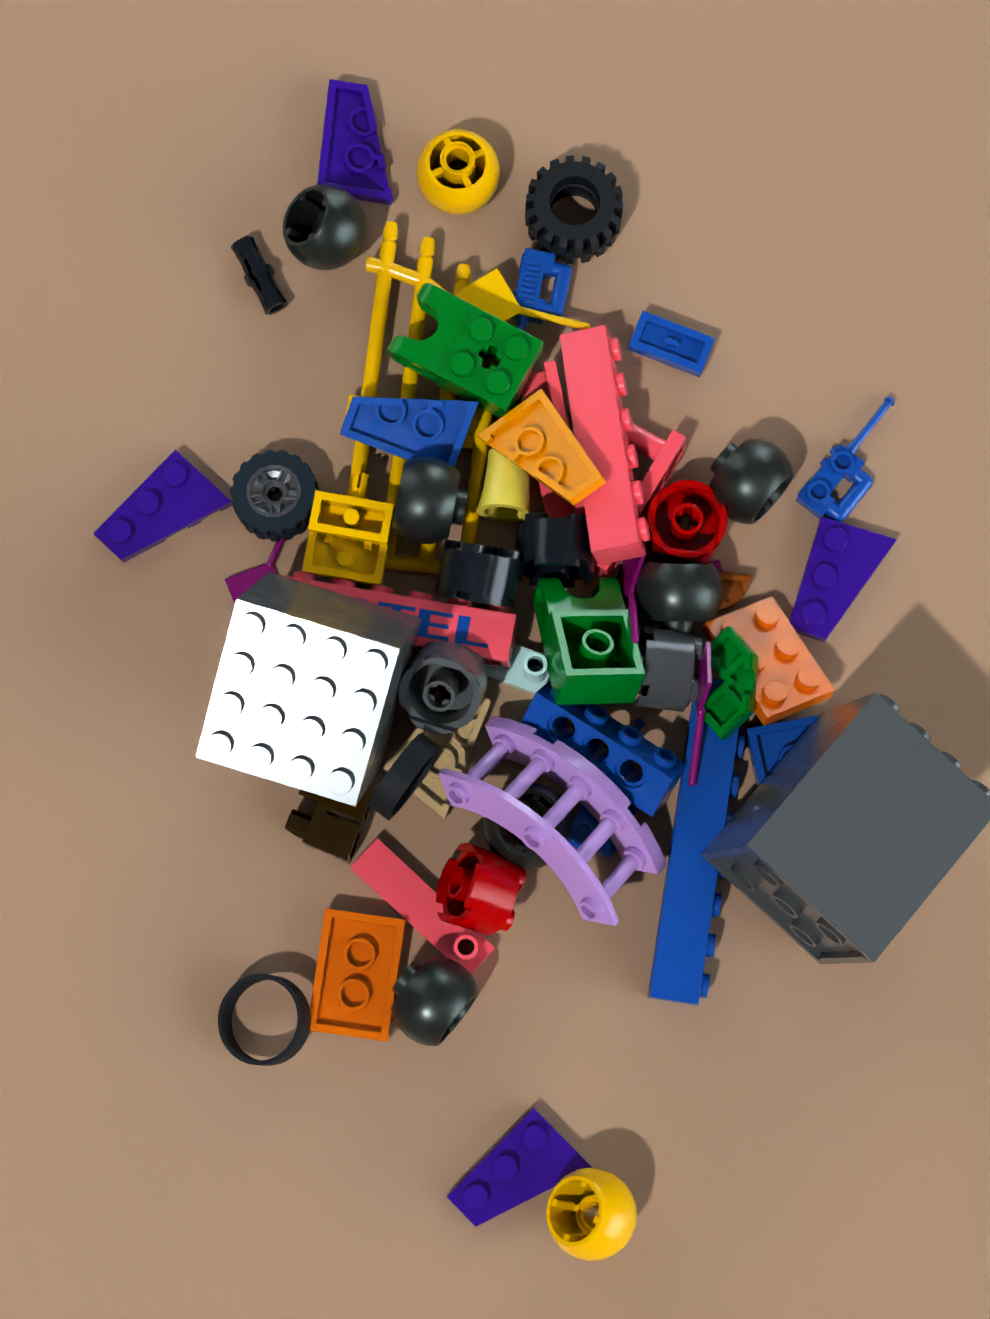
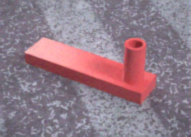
(666, 458)
(418, 905)

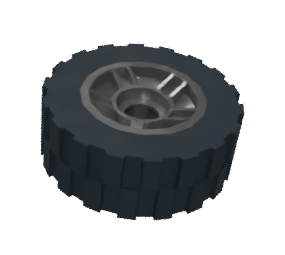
(262, 478)

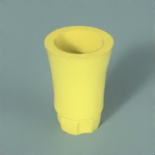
(504, 490)

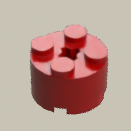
(705, 515)
(479, 890)

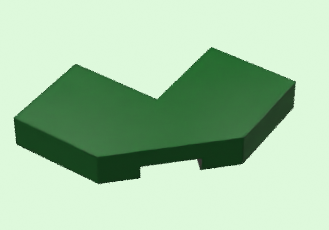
(735, 698)

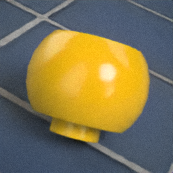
(464, 146)
(591, 1214)

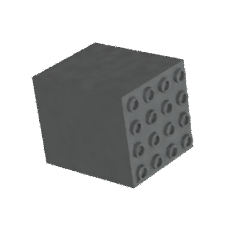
(851, 831)

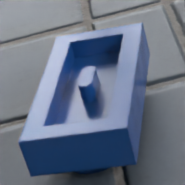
(671, 344)

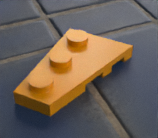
(545, 448)

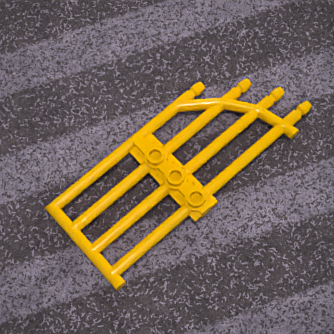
(386, 270)

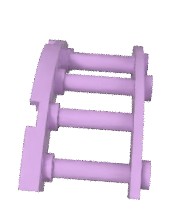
(582, 784)

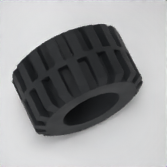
(579, 180)

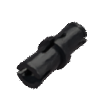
(259, 275)

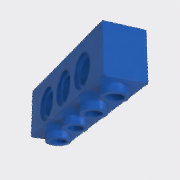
(625, 743)

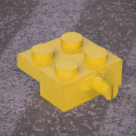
(349, 535)

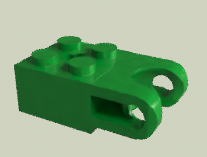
(459, 346)
(588, 643)

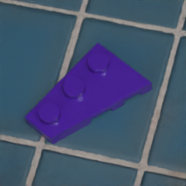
(351, 145)
(161, 506)
(834, 574)
(517, 1169)

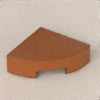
(733, 587)

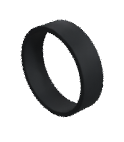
(404, 776)
(226, 1011)

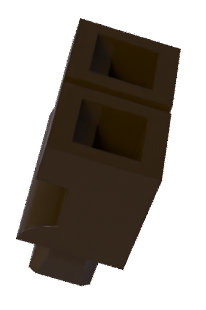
(328, 832)

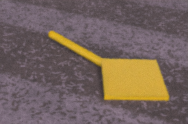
(496, 298)

